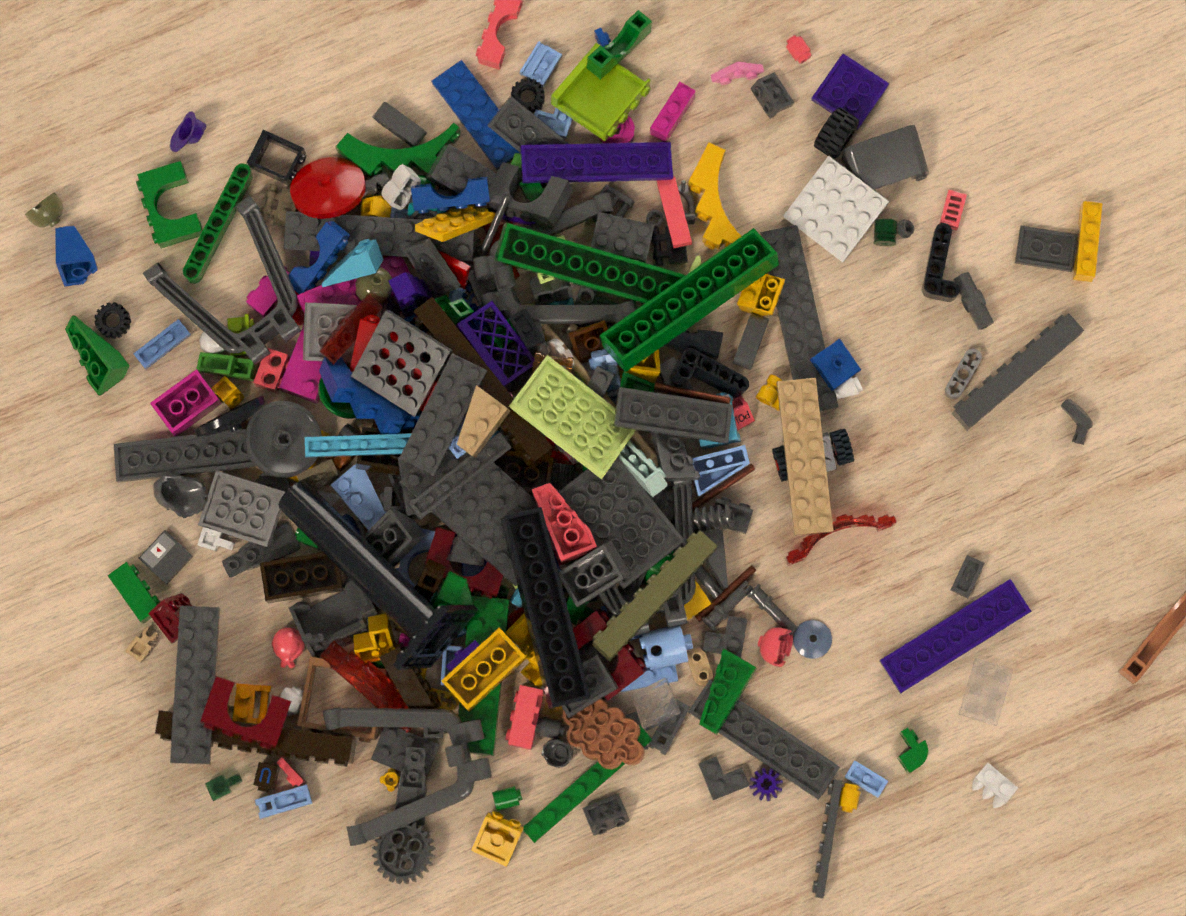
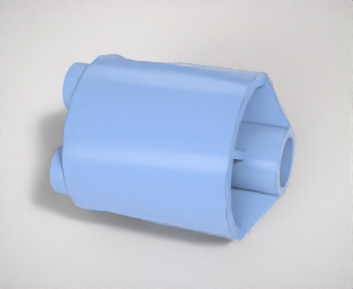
(672, 647)

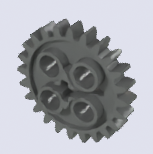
(419, 858)

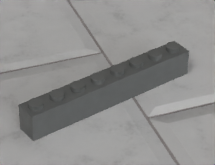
(1017, 372)

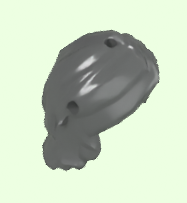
(180, 494)

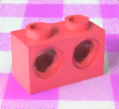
(267, 369)

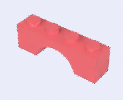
(492, 51)

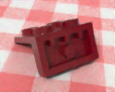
(167, 615)

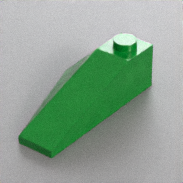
(101, 360)

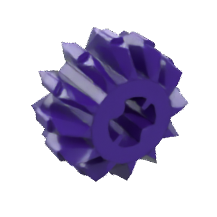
(771, 788)

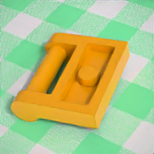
(245, 702)

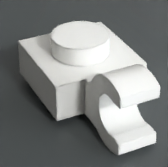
(212, 540)

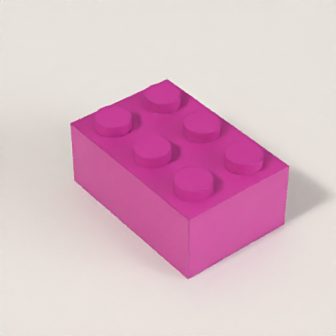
(185, 403)

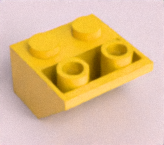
(761, 295)

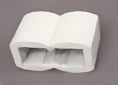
(398, 190)

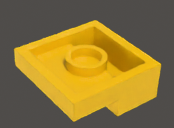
(497, 838)

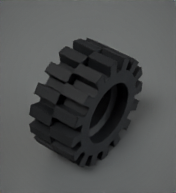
(529, 85)
(115, 331)

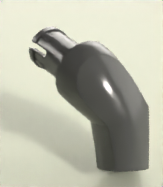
(1081, 419)

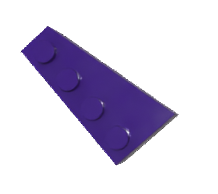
(409, 292)

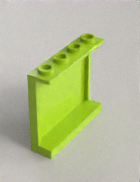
(597, 102)

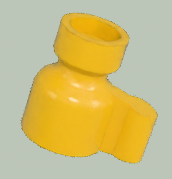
(768, 393)

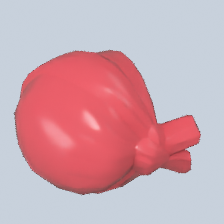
(288, 646)

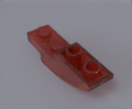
(347, 329)

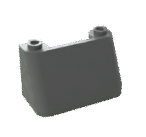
(887, 158)
(333, 619)

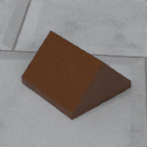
(587, 340)

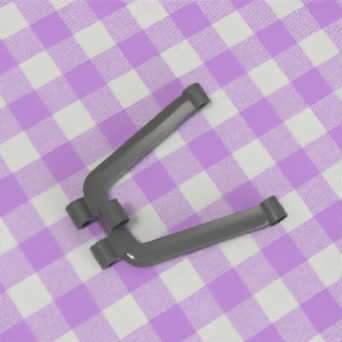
(504, 278)
(275, 323)
(674, 607)
(457, 755)

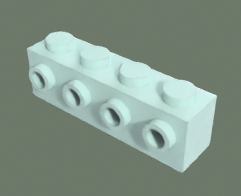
(643, 469)

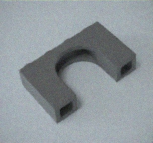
(543, 210)

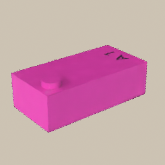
(301, 376)

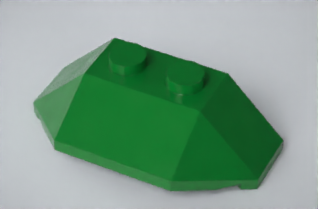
(452, 591)

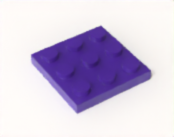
(850, 88)

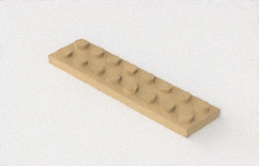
(804, 456)

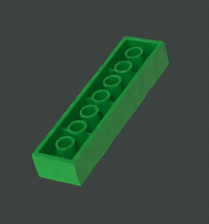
(490, 616)

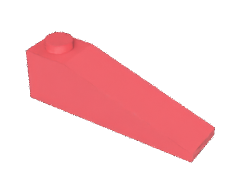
(566, 531)

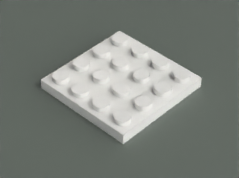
(836, 209)

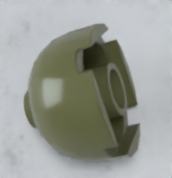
(46, 212)
(375, 285)

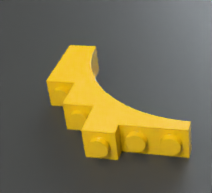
(709, 208)

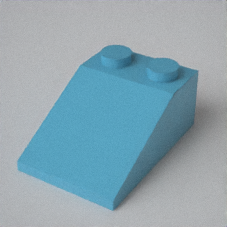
(359, 262)

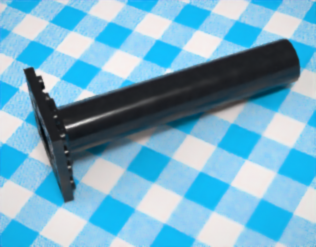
(427, 627)

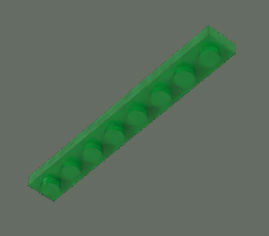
(573, 796)

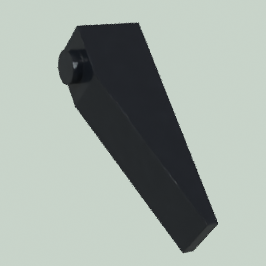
(703, 341)

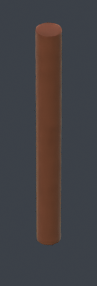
(691, 393)
(723, 486)
(726, 592)

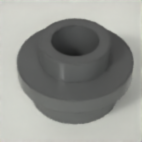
(905, 228)

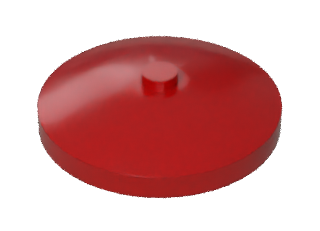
(327, 187)

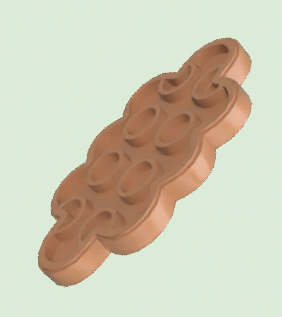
(605, 735)

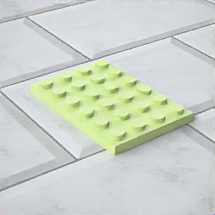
(572, 416)

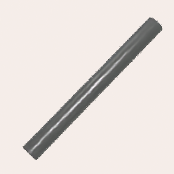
(494, 226)

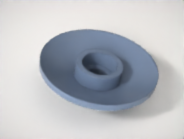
(812, 649)

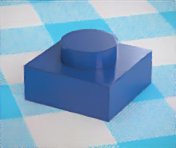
(601, 37)

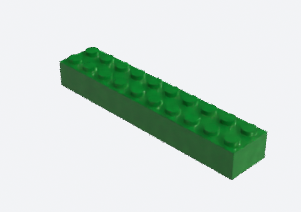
(582, 264)
(689, 300)

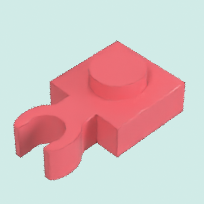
(293, 777)

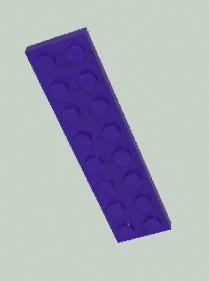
(597, 162)
(955, 636)

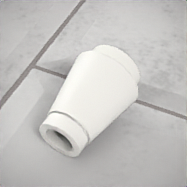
(848, 388)

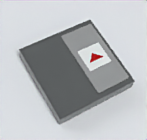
(165, 557)

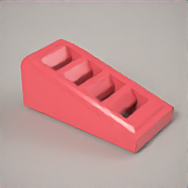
(953, 224)

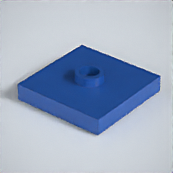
(835, 364)

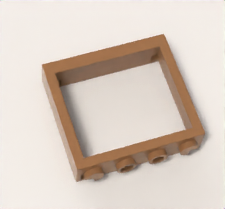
(309, 727)

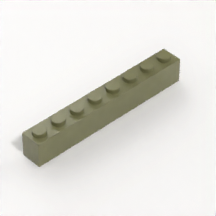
(654, 595)

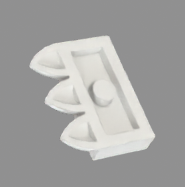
(994, 784)

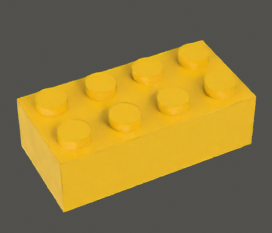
(484, 669)

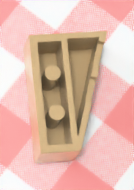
(481, 421)

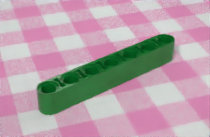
(217, 232)

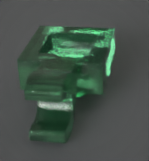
(220, 786)

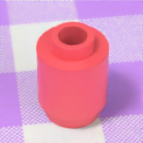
(798, 49)

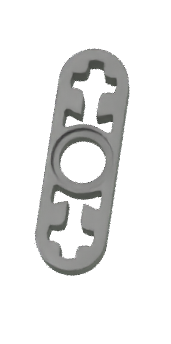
(965, 359)

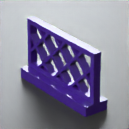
(481, 349)

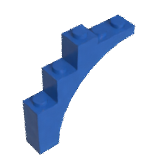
(363, 400)

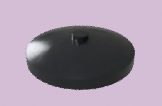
(231, 419)

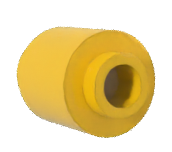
(849, 797)

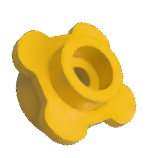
(385, 779)

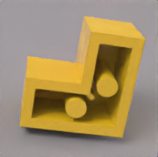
(378, 639)

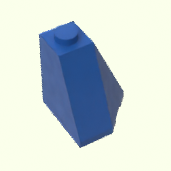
(73, 256)

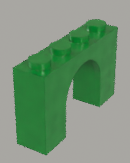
(153, 185)

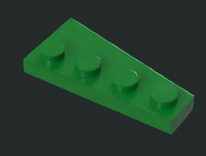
(728, 685)

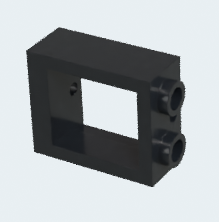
(260, 148)

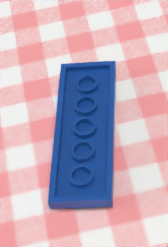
(474, 111)

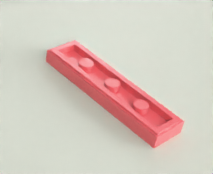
(674, 213)

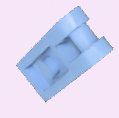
(284, 801)

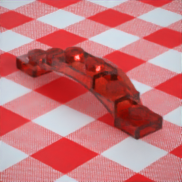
(842, 523)
(364, 678)

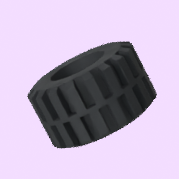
(836, 133)

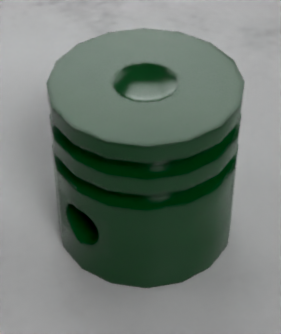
(885, 232)

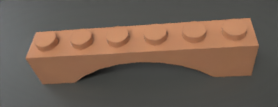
(1155, 642)

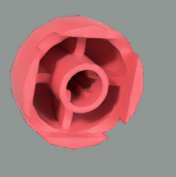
(775, 645)

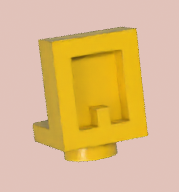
(228, 392)

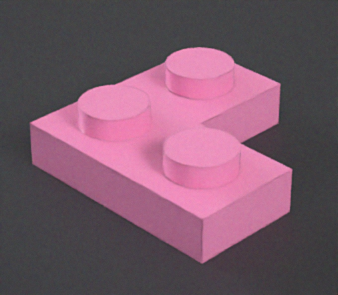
(737, 70)

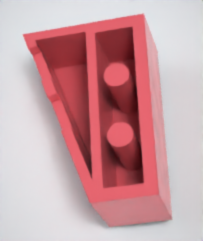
(525, 717)

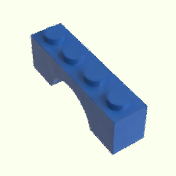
(426, 198)
(331, 240)

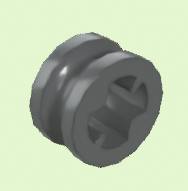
(657, 213)

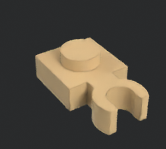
(140, 647)

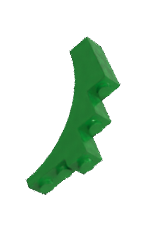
(373, 158)

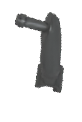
(686, 193)

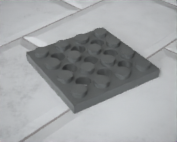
(422, 343)

